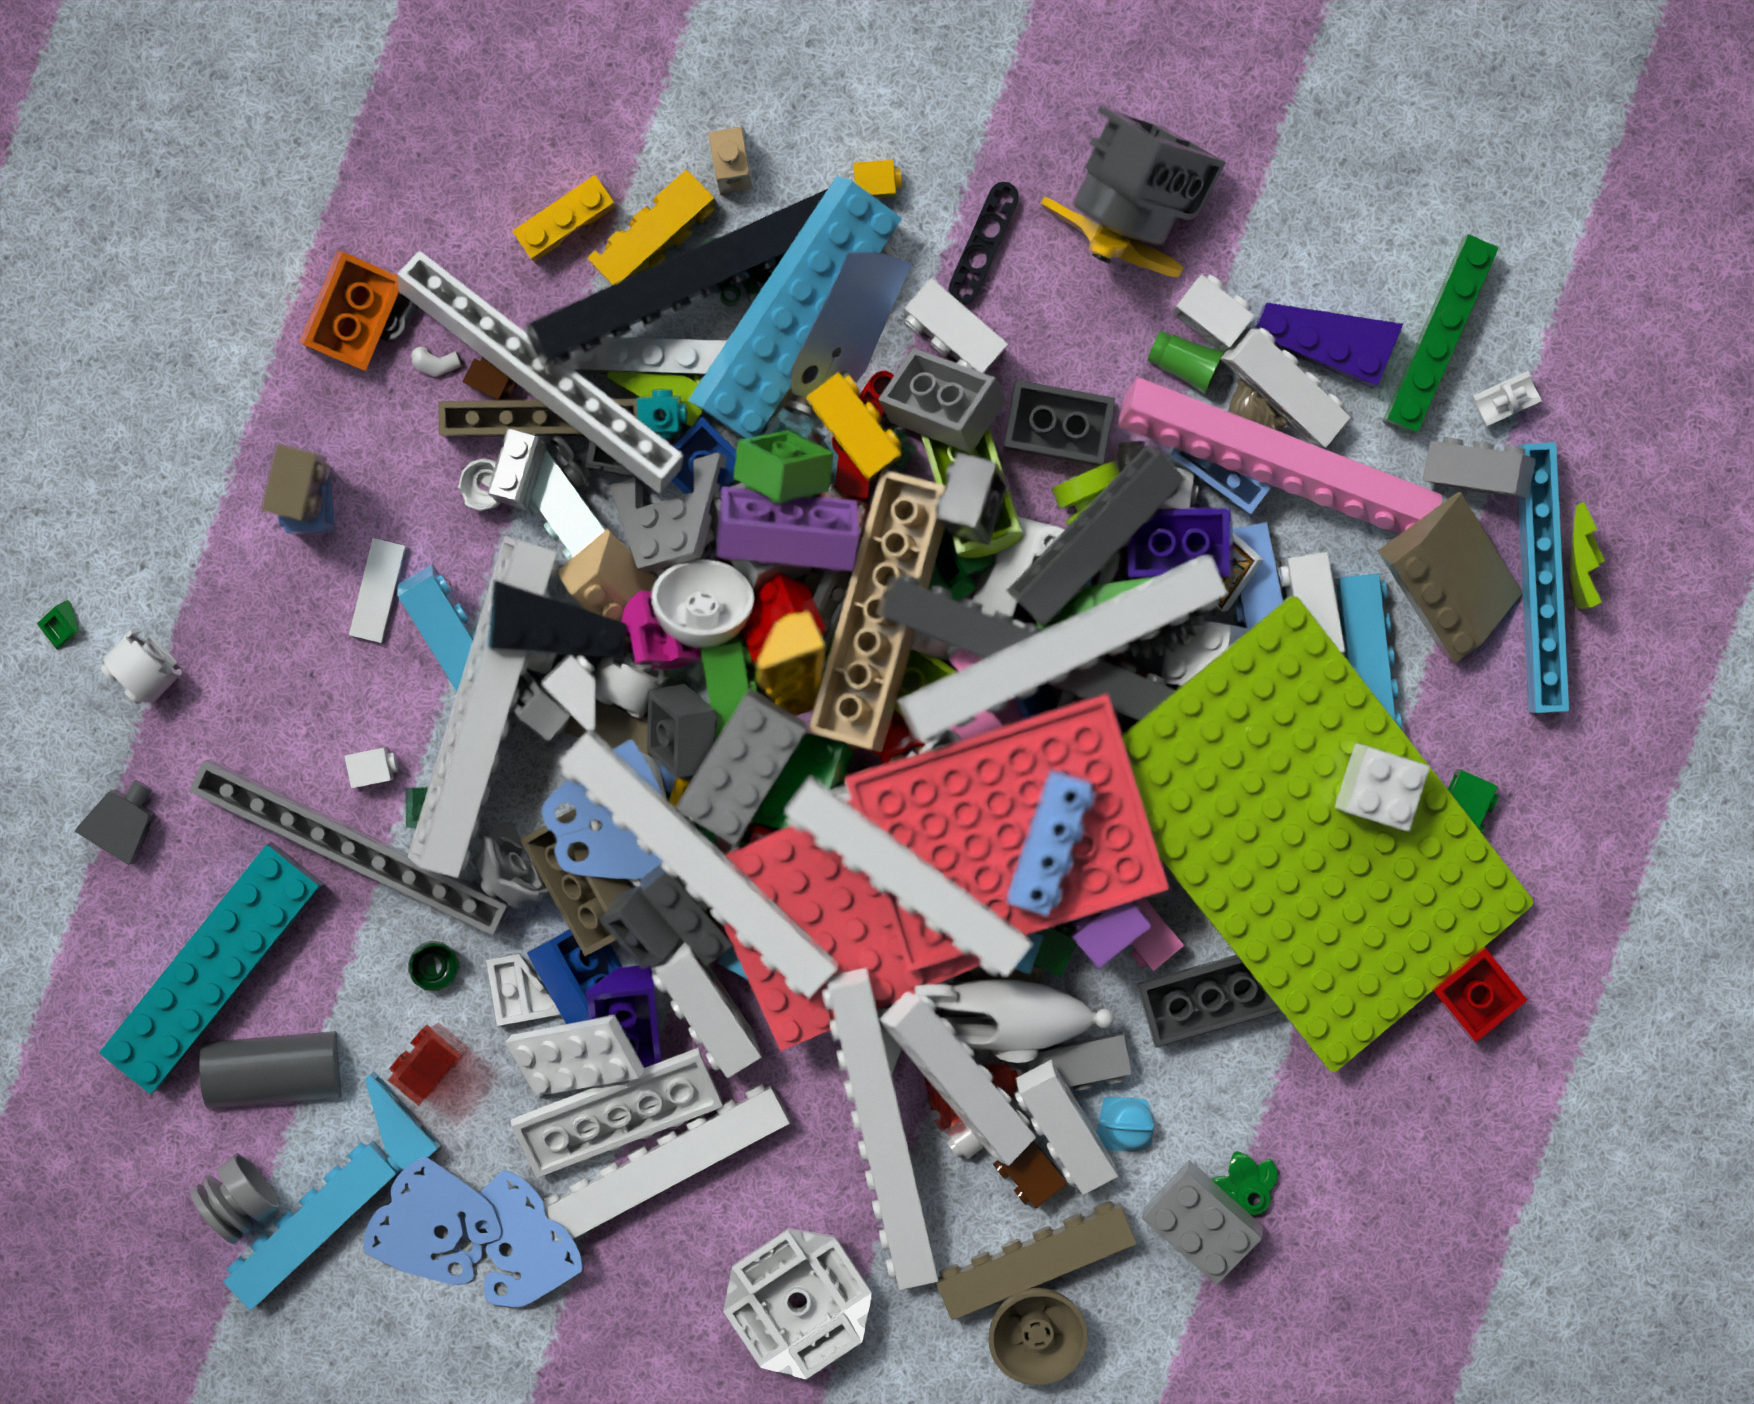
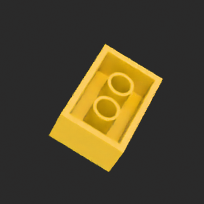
(855, 425)

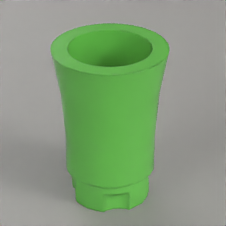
(1186, 360)

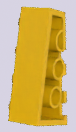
(655, 230)

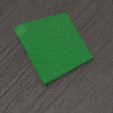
(62, 621)

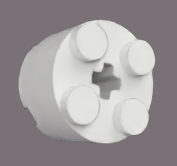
(140, 667)
(627, 683)

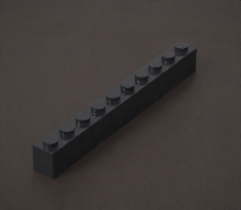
(668, 285)

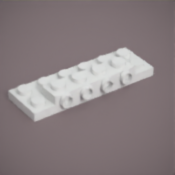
(616, 1113)

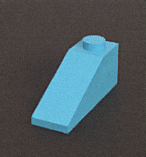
(400, 1130)

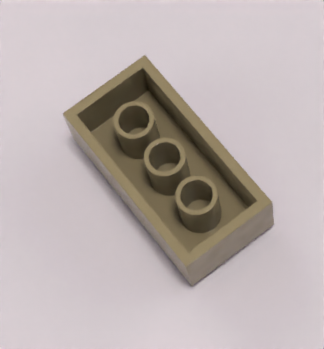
(578, 897)

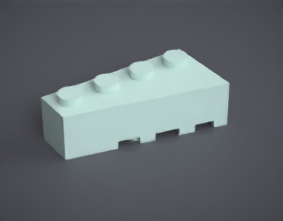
(563, 508)

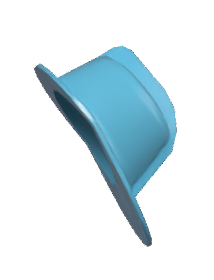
(1125, 1124)

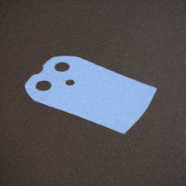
(850, 319)

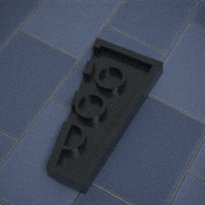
(541, 624)

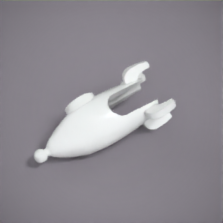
(1016, 1015)

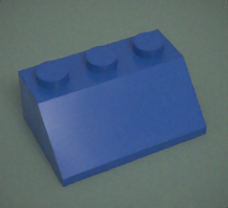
(570, 973)

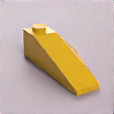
(793, 664)

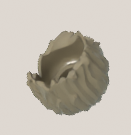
(1251, 406)

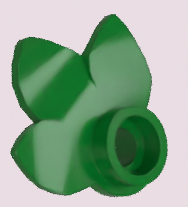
(1248, 1178)

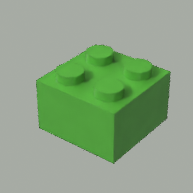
(783, 466)

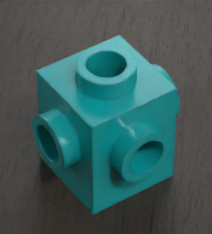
(649, 412)

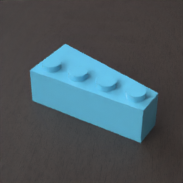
(438, 620)

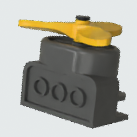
(1137, 190)

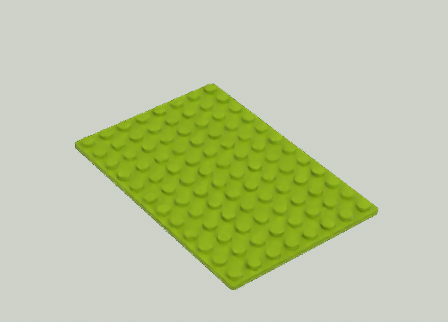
(1317, 903)

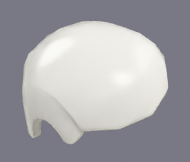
(474, 496)

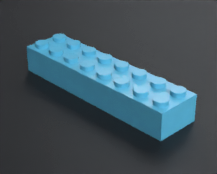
(758, 357)

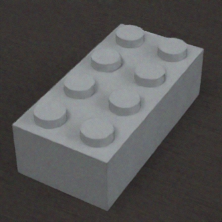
(741, 766)

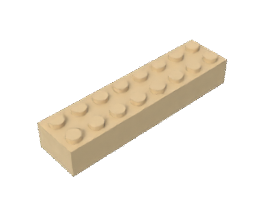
(868, 649)

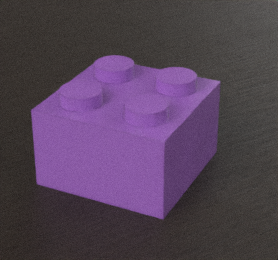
(1109, 931)

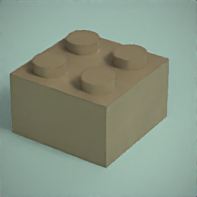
(295, 483)

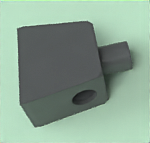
(120, 822)

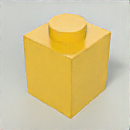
(878, 177)

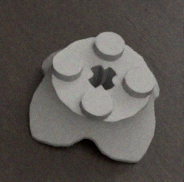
(505, 871)

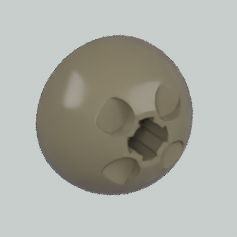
(1042, 1350)

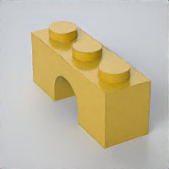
(560, 219)

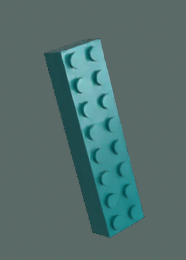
(211, 968)

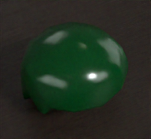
(423, 966)

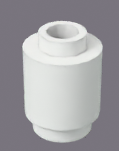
(963, 1142)

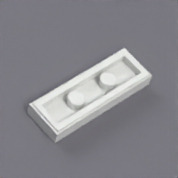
(377, 590)

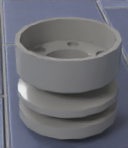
(229, 1202)

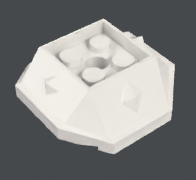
(803, 1337)

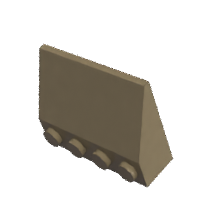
(1452, 577)

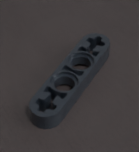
(986, 244)

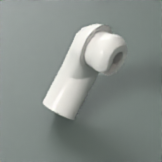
(432, 365)

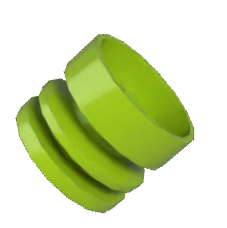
(1084, 488)

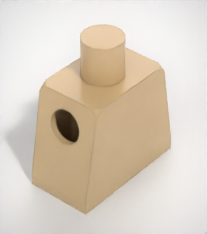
(730, 160)

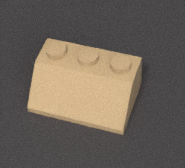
(605, 577)

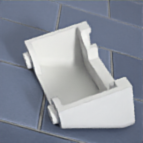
(1011, 565)

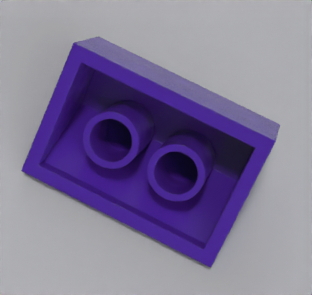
(1179, 537)
(631, 998)

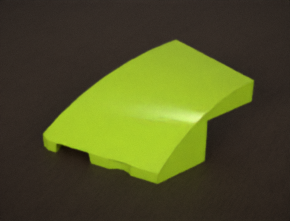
(1584, 558)

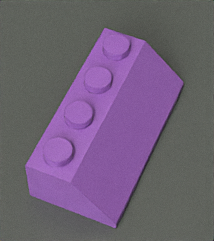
(797, 533)

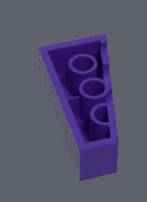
(1334, 341)

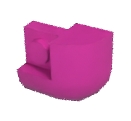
(650, 641)

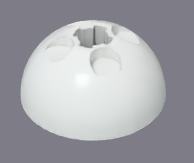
(702, 602)

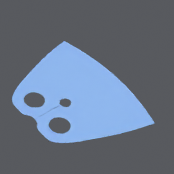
(611, 849)

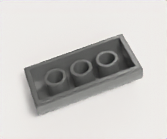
(1202, 1000)
(270, 1070)

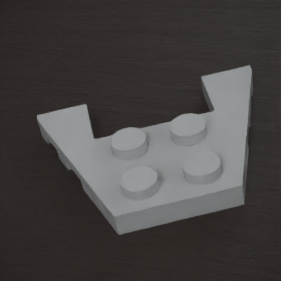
(672, 528)

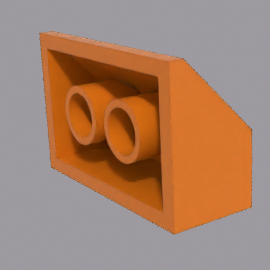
(350, 310)

